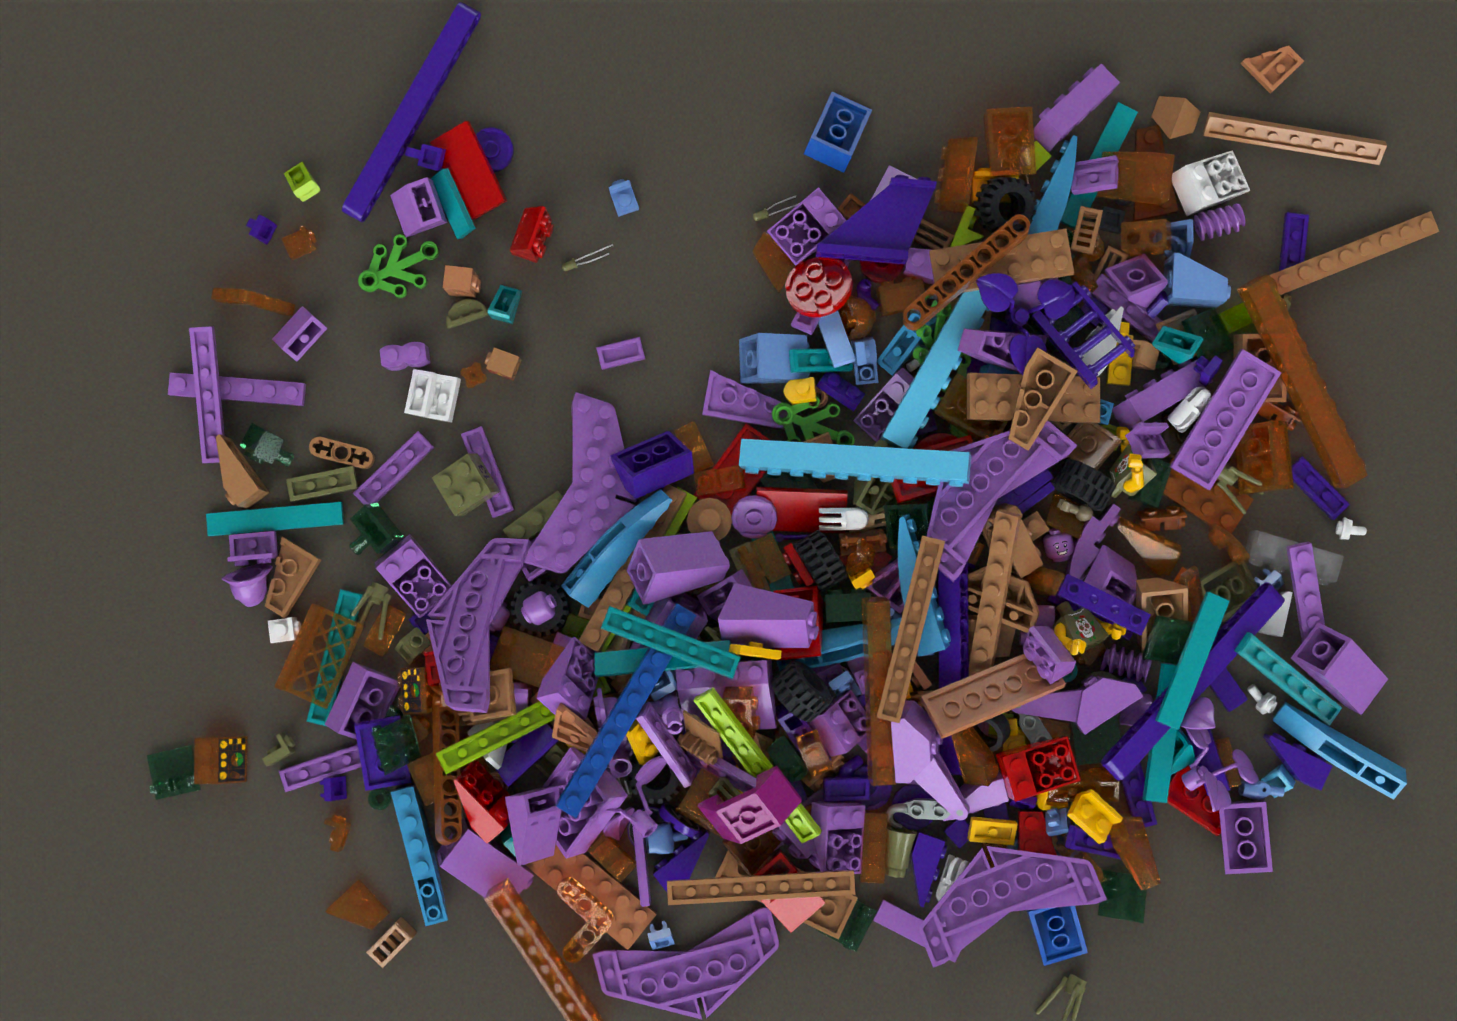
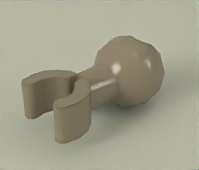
(1082, 512)

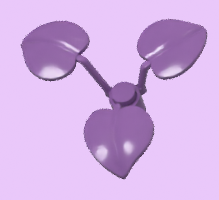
(1197, 716)
(1199, 775)
(640, 819)

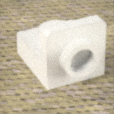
(283, 629)

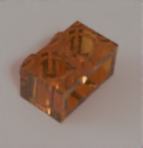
(1146, 231)
(743, 712)
(612, 857)

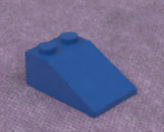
(837, 132)
(1057, 933)

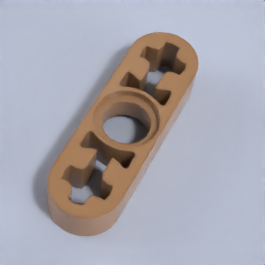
(324, 454)

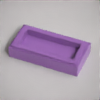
(620, 353)

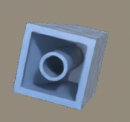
(1193, 284)
(766, 358)

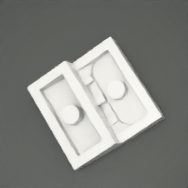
(432, 395)

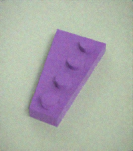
(739, 403)

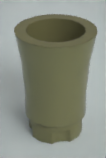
(898, 850)

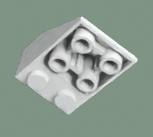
(1209, 182)
(1105, 345)

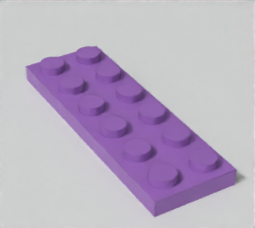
(1225, 419)

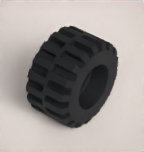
(990, 197)
(1084, 484)
(821, 560)
(550, 626)
(801, 691)
(655, 794)

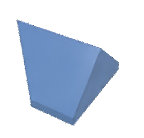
(1181, 238)

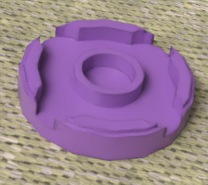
(754, 516)

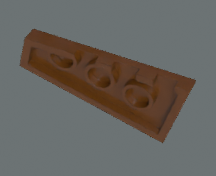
(1150, 140)

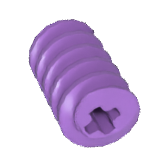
(1218, 221)
(1126, 663)

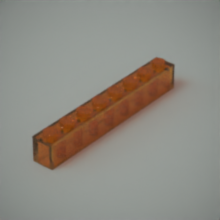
(876, 666)
(540, 953)

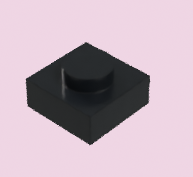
(1112, 220)

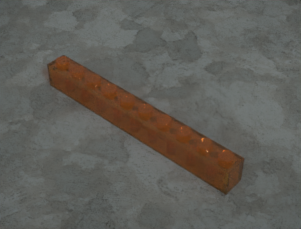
(1302, 381)

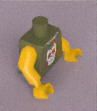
(1130, 470)
(1082, 630)

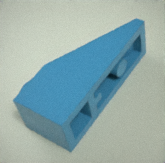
(902, 346)

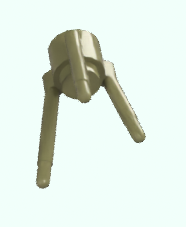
(1229, 476)
(376, 594)
(1075, 987)

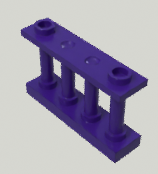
(1075, 355)
(1101, 605)

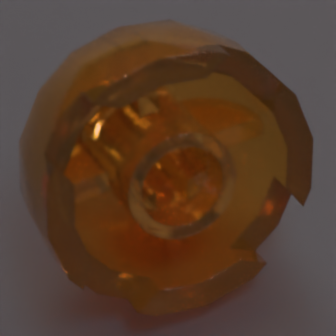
(857, 318)

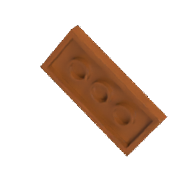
(1208, 505)

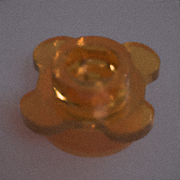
(472, 381)

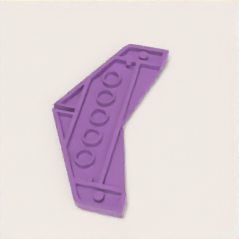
(995, 470)
(591, 500)
(468, 609)
(1015, 884)
(679, 977)

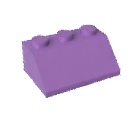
(362, 698)
(1246, 837)

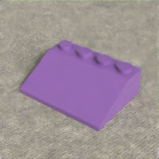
(748, 674)
(579, 833)

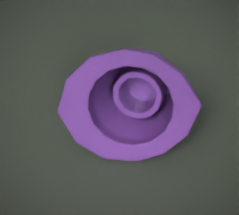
(249, 583)

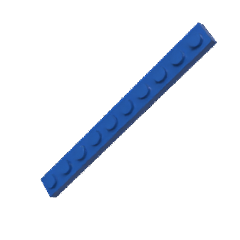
(620, 719)

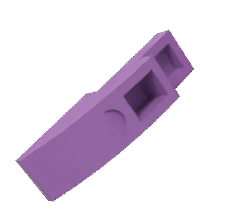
(1084, 548)
(796, 848)

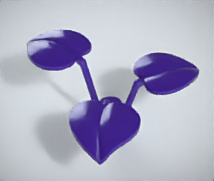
(997, 295)

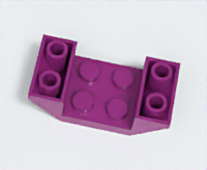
(754, 810)

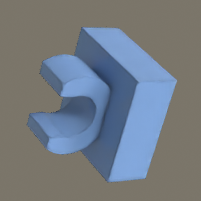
(1273, 578)
(1057, 821)
(660, 938)

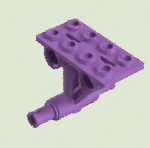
(666, 708)

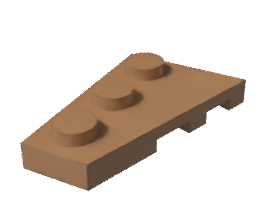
(290, 578)

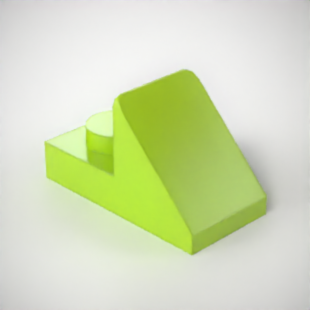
(302, 182)
(963, 235)

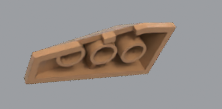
(1040, 391)

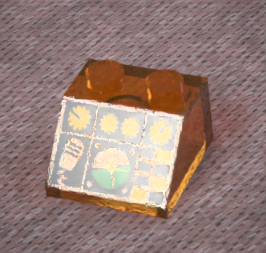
(416, 692)
(220, 759)

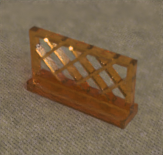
(300, 651)

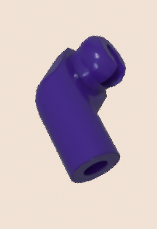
(864, 292)
(849, 768)

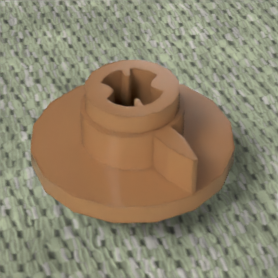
(708, 516)

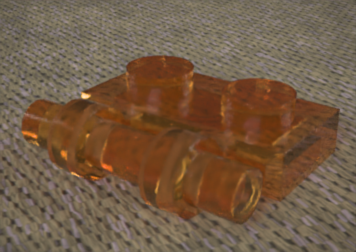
(769, 557)

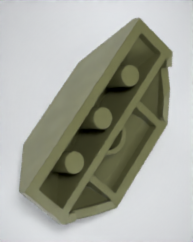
(874, 493)

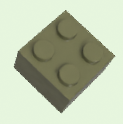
(466, 484)

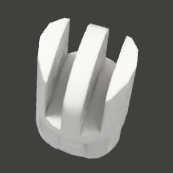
(1189, 408)
(850, 519)
(951, 871)

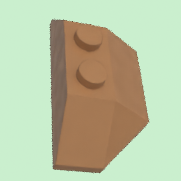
(1020, 604)

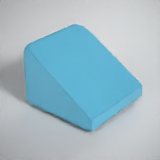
(1279, 778)

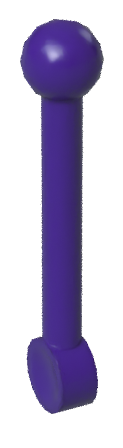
(780, 537)

